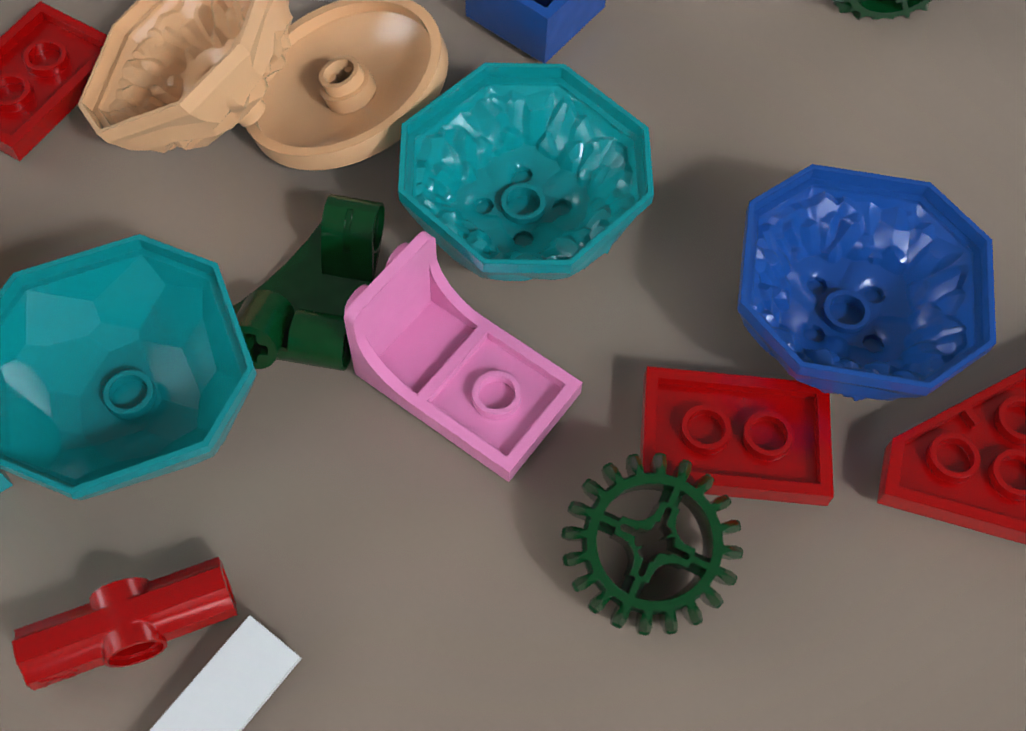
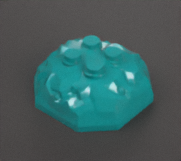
(524, 171)

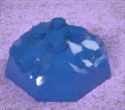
(866, 283)

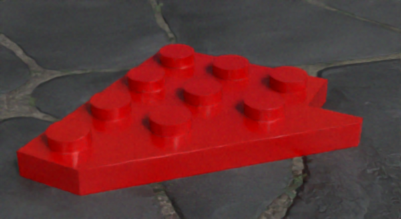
(965, 463)

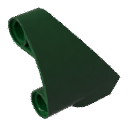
(302, 305)

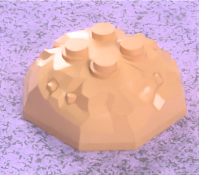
(185, 71)

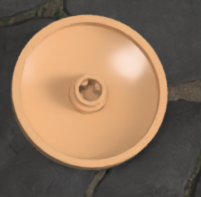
(350, 83)

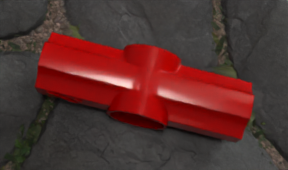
(123, 623)

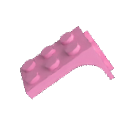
(451, 363)

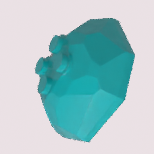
(117, 367)

